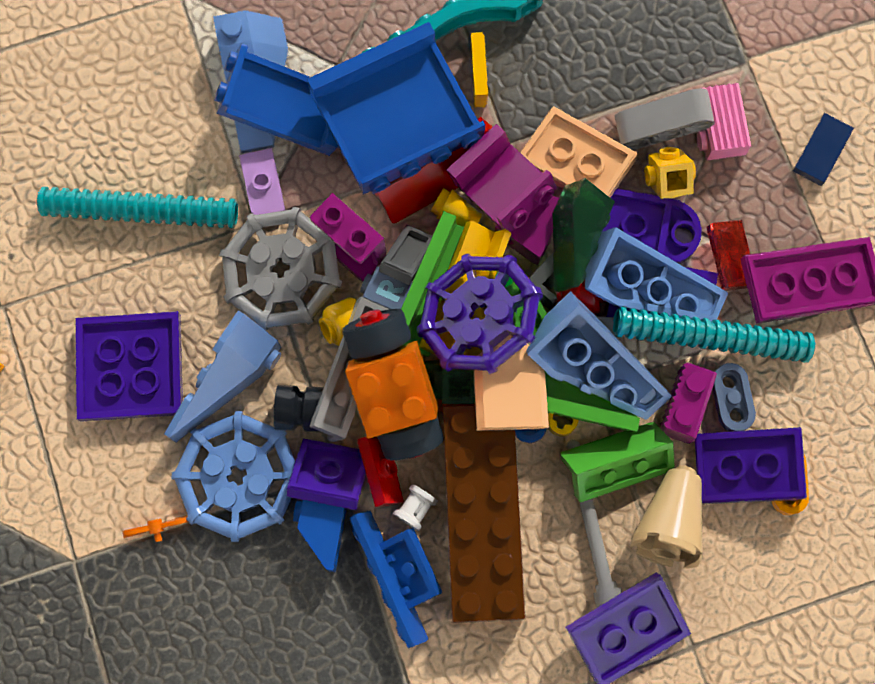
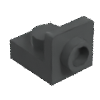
(545, 277)

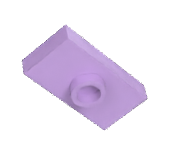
(262, 182)

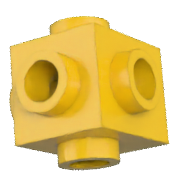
(670, 173)

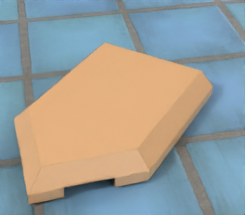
(512, 395)

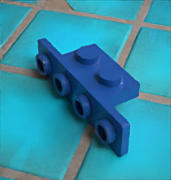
(401, 573)

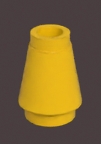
(456, 205)

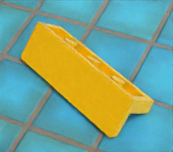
(477, 242)

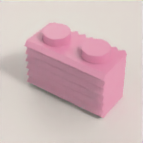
(730, 133)

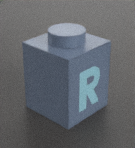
(384, 290)

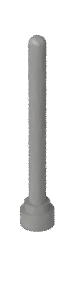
(606, 588)

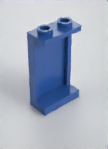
(272, 101)

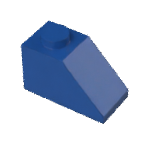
(322, 529)

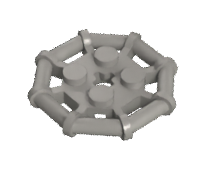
(267, 283)

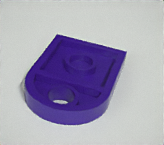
(655, 222)

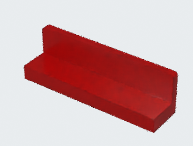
(414, 193)

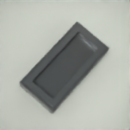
(406, 255)

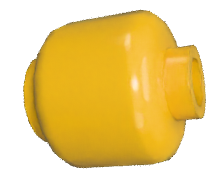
(335, 318)

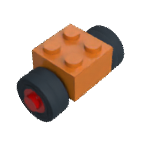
(391, 385)

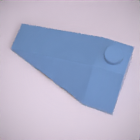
(264, 39)
(642, 278)
(585, 353)

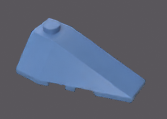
(240, 359)

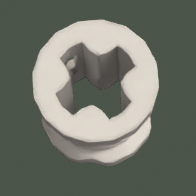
(415, 507)

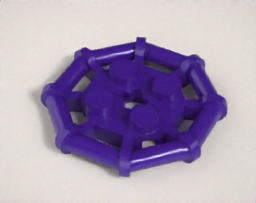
(475, 294)

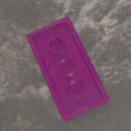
(810, 279)

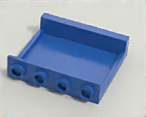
(395, 109)

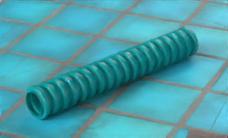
(137, 207)
(714, 334)

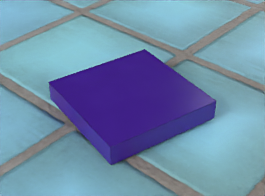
(327, 474)

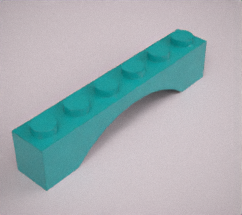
(467, 12)

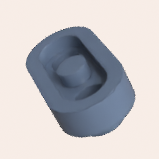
(736, 398)

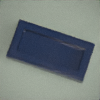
(823, 149)

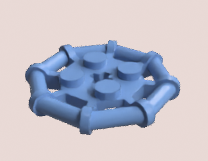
(219, 466)

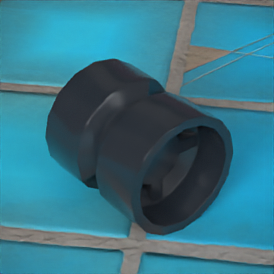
(295, 407)

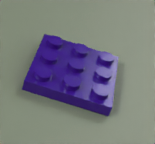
(128, 366)

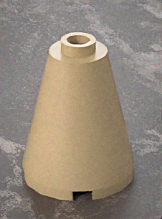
(673, 521)

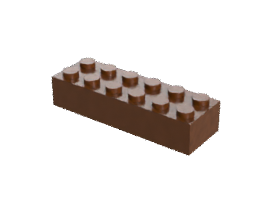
(482, 520)

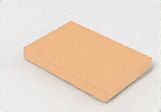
(578, 152)

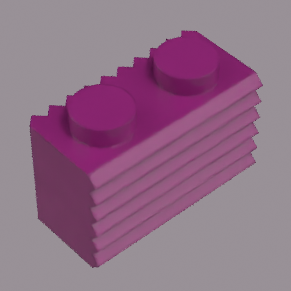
(687, 402)

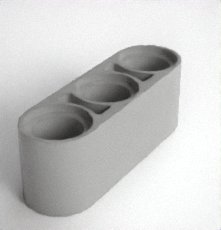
(665, 119)

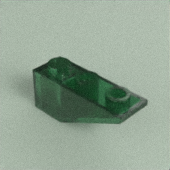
(577, 226)

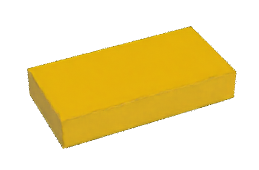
(479, 70)

